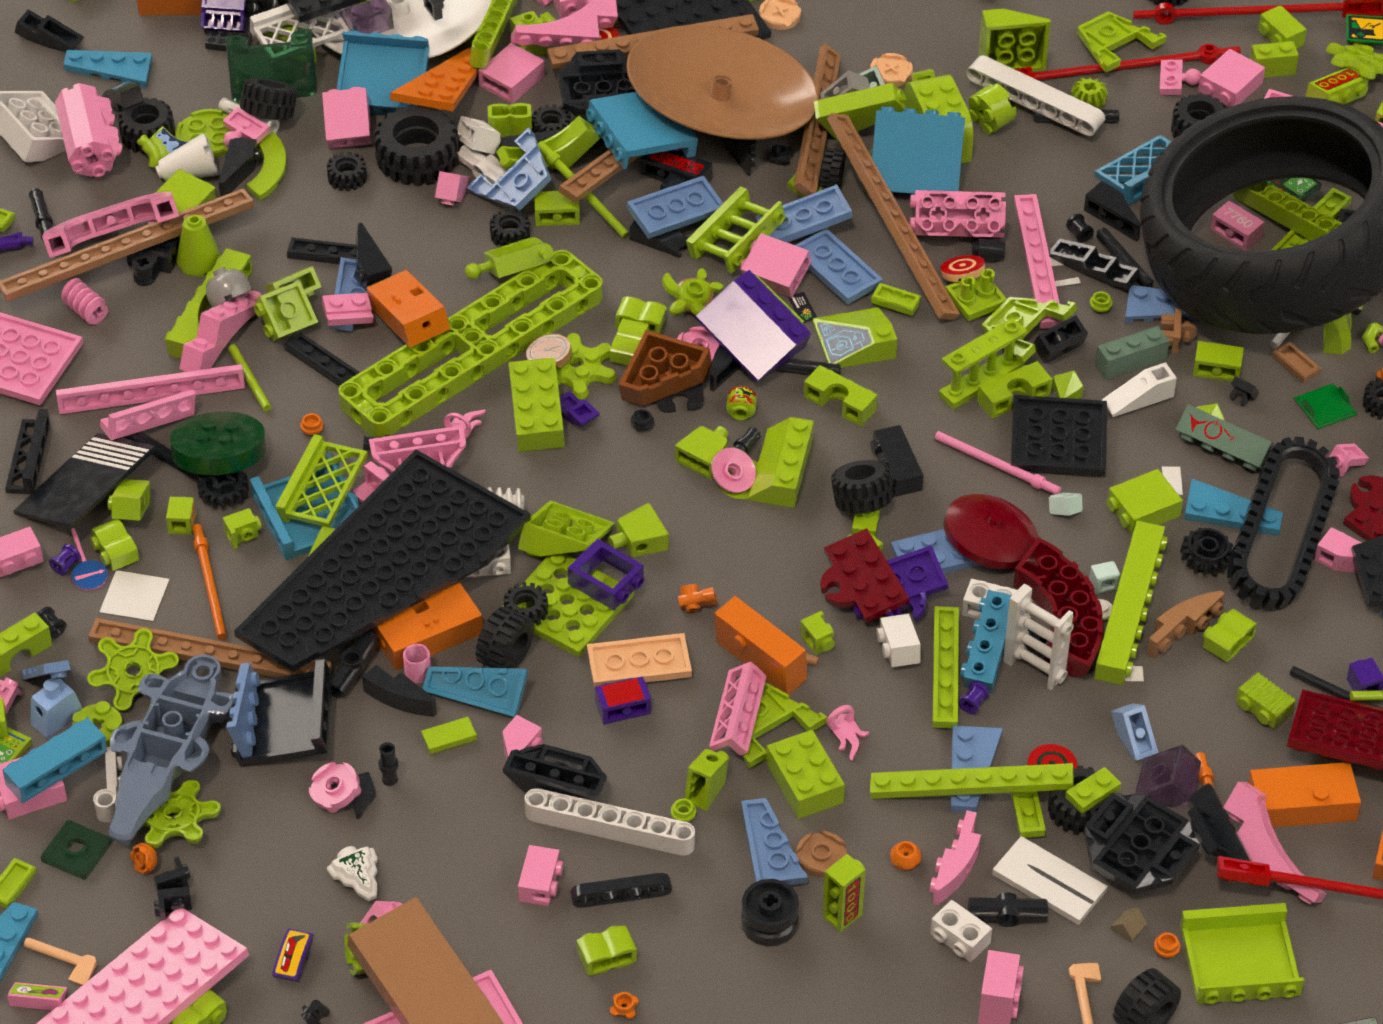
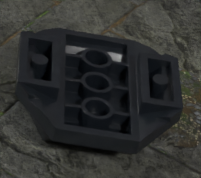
(593, 77)
(1134, 822)

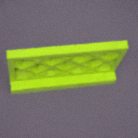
(302, 480)

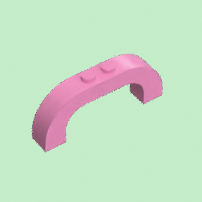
(65, 235)

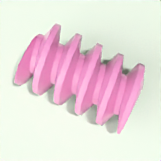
(84, 301)

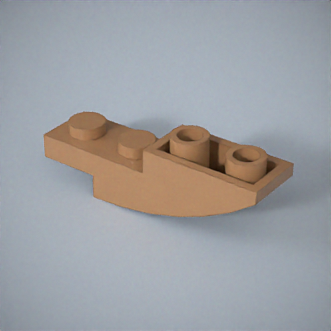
(1184, 617)

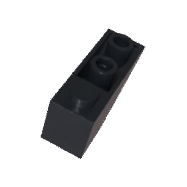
(741, 151)

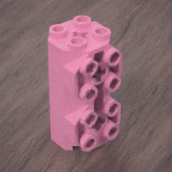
(88, 130)
(958, 213)

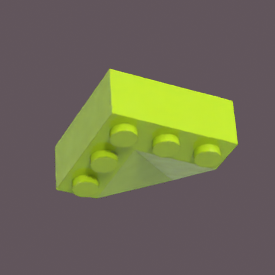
(1014, 38)

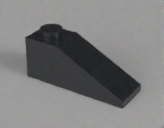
(238, 163)
(1111, 208)
(370, 261)

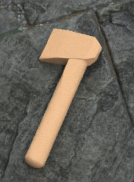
(84, 965)
(1080, 973)

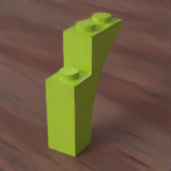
(568, 143)

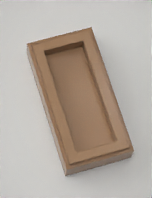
(1296, 362)

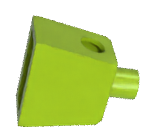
(699, 449)
(640, 532)
(710, 769)

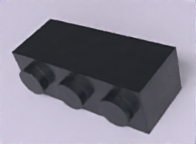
(894, 450)

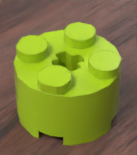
(991, 108)

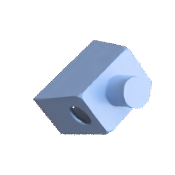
(53, 707)

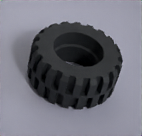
(412, 126)

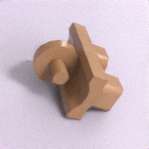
(1179, 331)

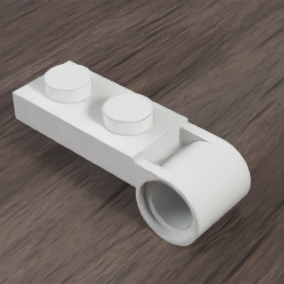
(105, 798)

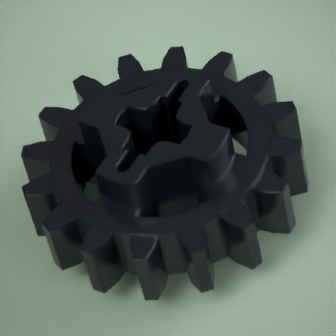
(223, 488)

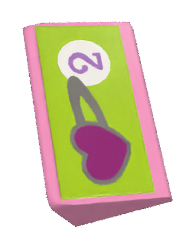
(36, 996)

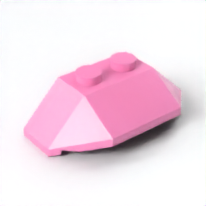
(440, 444)

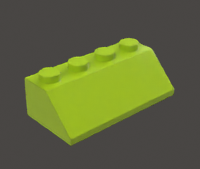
(782, 462)

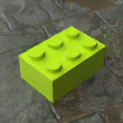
(805, 774)

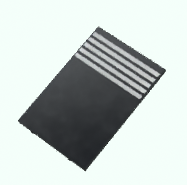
(84, 480)

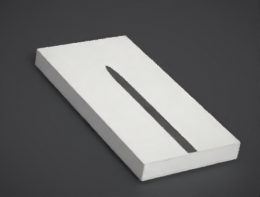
(1049, 878)

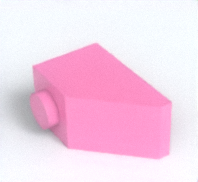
(451, 187)

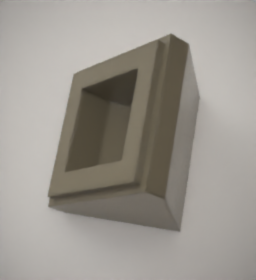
(1130, 924)

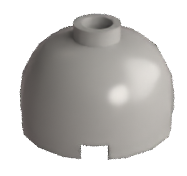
(226, 285)

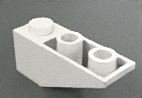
(1142, 390)

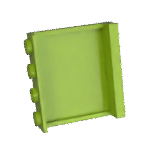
(1240, 953)

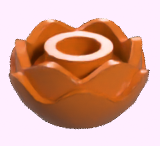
(144, 858)
(912, 858)

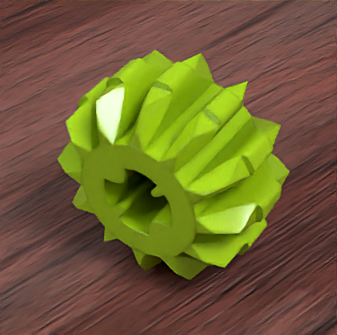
(1090, 92)

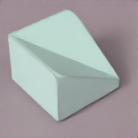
(1065, 503)
(1104, 577)

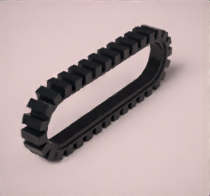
(1238, 560)

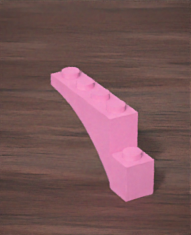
(573, 29)
(216, 330)
(1260, 839)

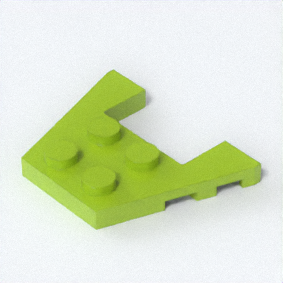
(1110, 32)
(1027, 314)
(774, 710)

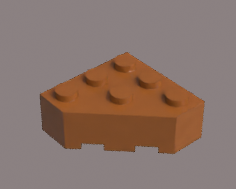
(663, 368)

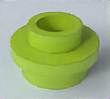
(1101, 302)
(680, 806)

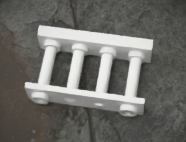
(1018, 636)

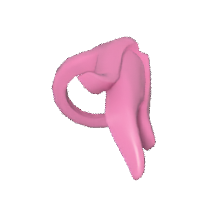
(465, 421)
(846, 728)

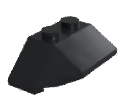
(555, 771)

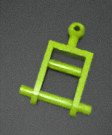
(512, 258)

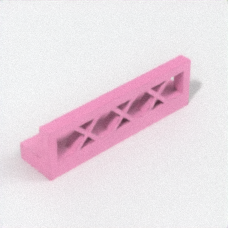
(149, 415)
(742, 707)

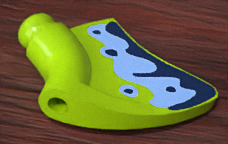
(159, 145)

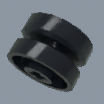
(770, 912)

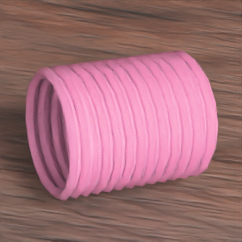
(416, 662)

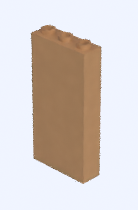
(419, 970)

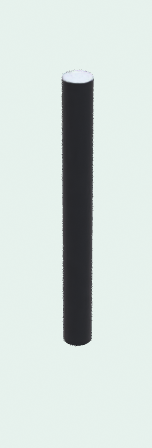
(1324, 685)

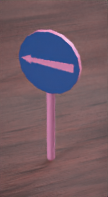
(87, 574)

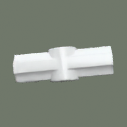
(481, 164)

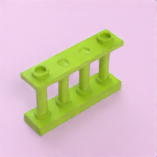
(727, 215)
(968, 356)

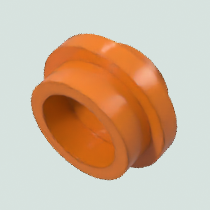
(311, 424)
(1167, 945)

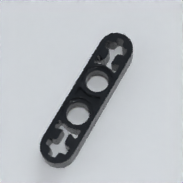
(646, 887)

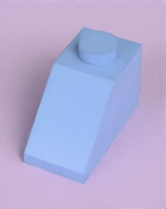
(1135, 730)

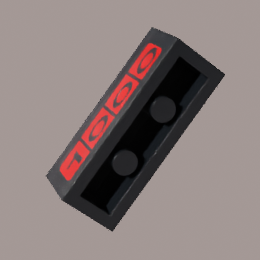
(662, 163)

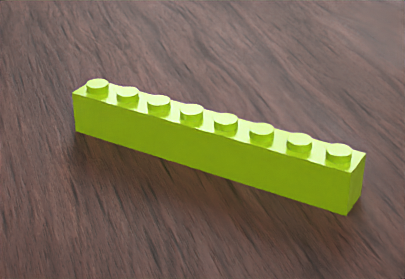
(1130, 602)

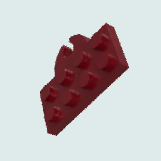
(1367, 516)
(862, 577)

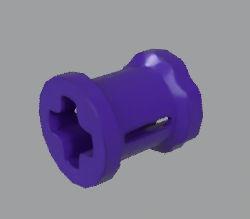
(64, 559)
(974, 697)

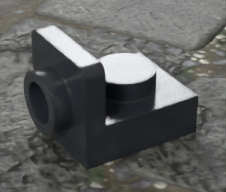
(434, 8)
(173, 878)
(171, 900)

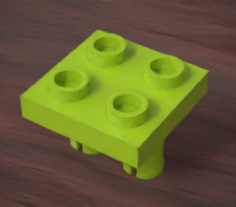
(976, 296)

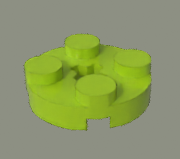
(101, 714)

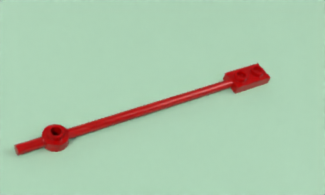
(1354, 7)
(1206, 54)
(1260, 874)

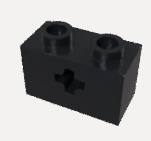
(1060, 339)

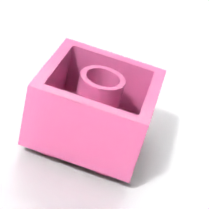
(1000, 988)

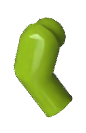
(1371, 332)

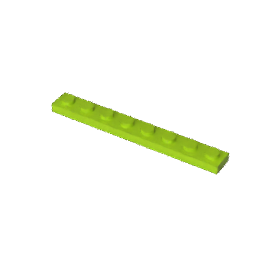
(972, 781)

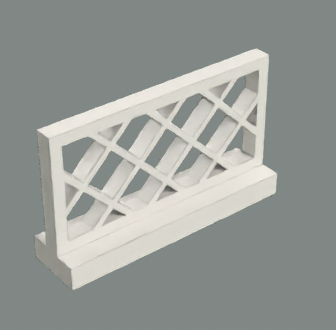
(276, 18)

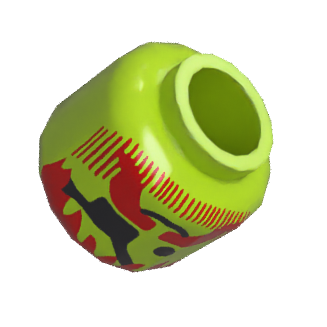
(741, 403)

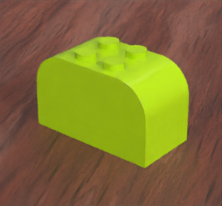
(941, 95)

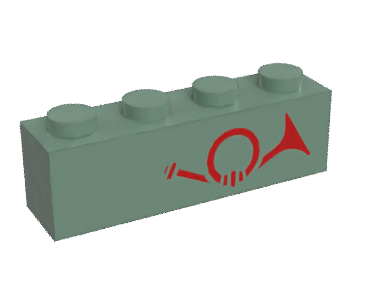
(1224, 436)

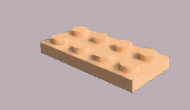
(650, 657)

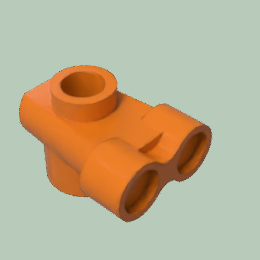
(692, 598)

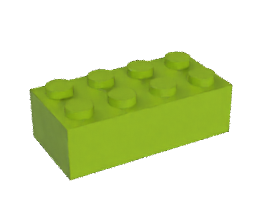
(536, 404)

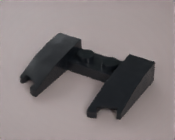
(668, 242)

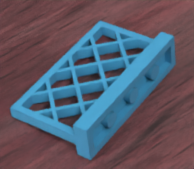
(1133, 183)

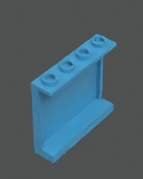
(381, 66)
(637, 129)
(918, 149)
(298, 536)

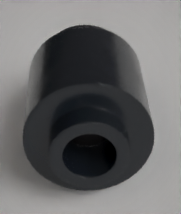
(989, 249)

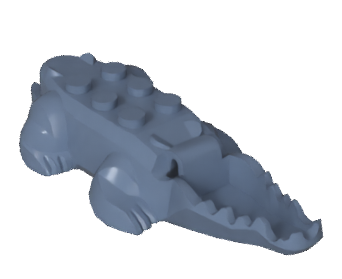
(165, 740)

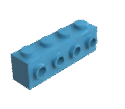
(989, 642)
(54, 760)

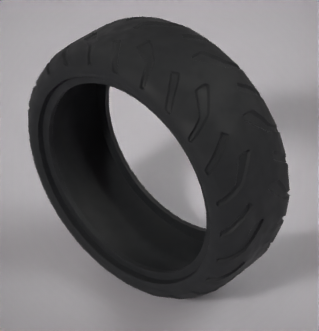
(1253, 145)

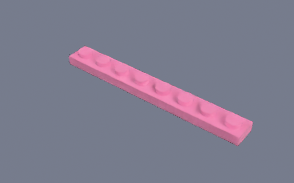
(1036, 253)
(149, 389)

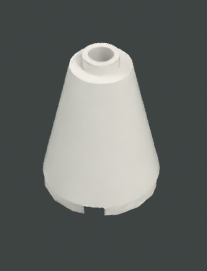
(193, 157)

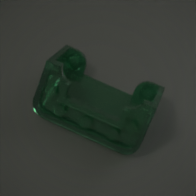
(285, 62)

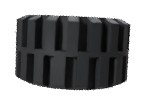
(268, 98)
(1193, 109)
(144, 119)
(862, 486)
(504, 639)
(1064, 812)
(1147, 1000)

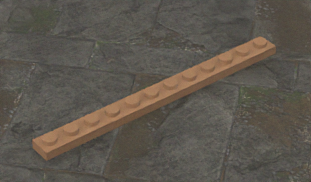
(893, 217)
(121, 246)

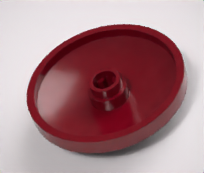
(989, 530)

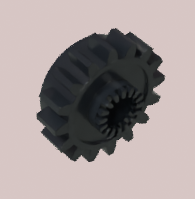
(1206, 550)

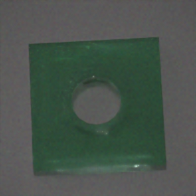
(79, 862)

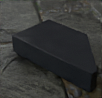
(366, 796)

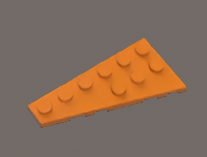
(440, 86)

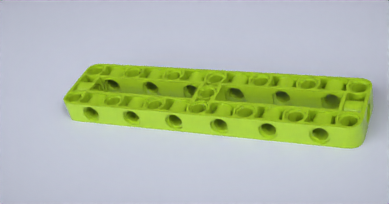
(467, 335)

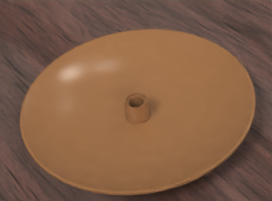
(722, 82)

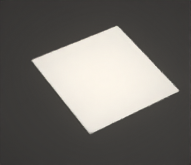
(134, 595)

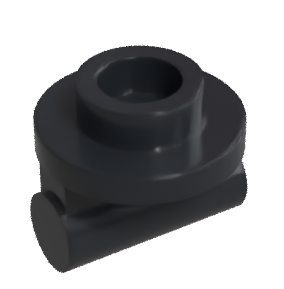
(314, 1012)

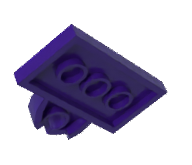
(919, 576)

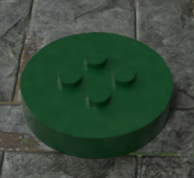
(218, 443)

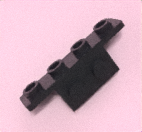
(1215, 826)

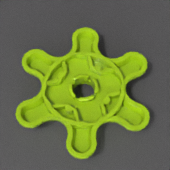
(1357, 57)
(589, 371)
(121, 658)
(189, 812)

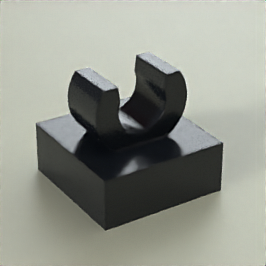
(1243, 388)

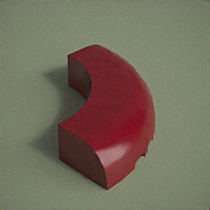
(1057, 589)

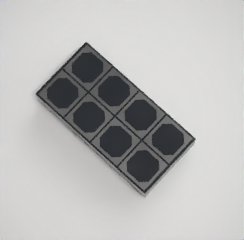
(216, 39)

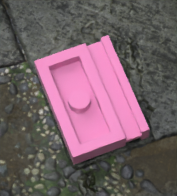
(347, 309)

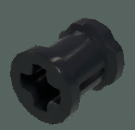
(1081, 230)
(52, 621)

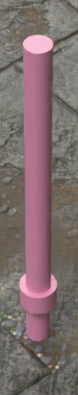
(1036, 481)

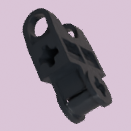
(153, 260)

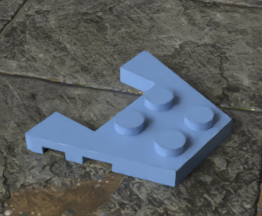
(521, 181)

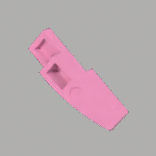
(957, 861)

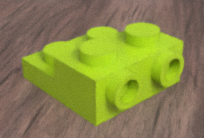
(285, 311)

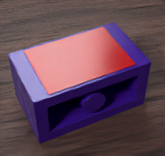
(623, 700)

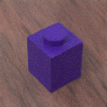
(1365, 676)

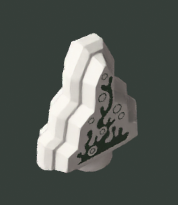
(356, 870)

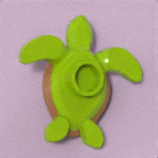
(691, 293)

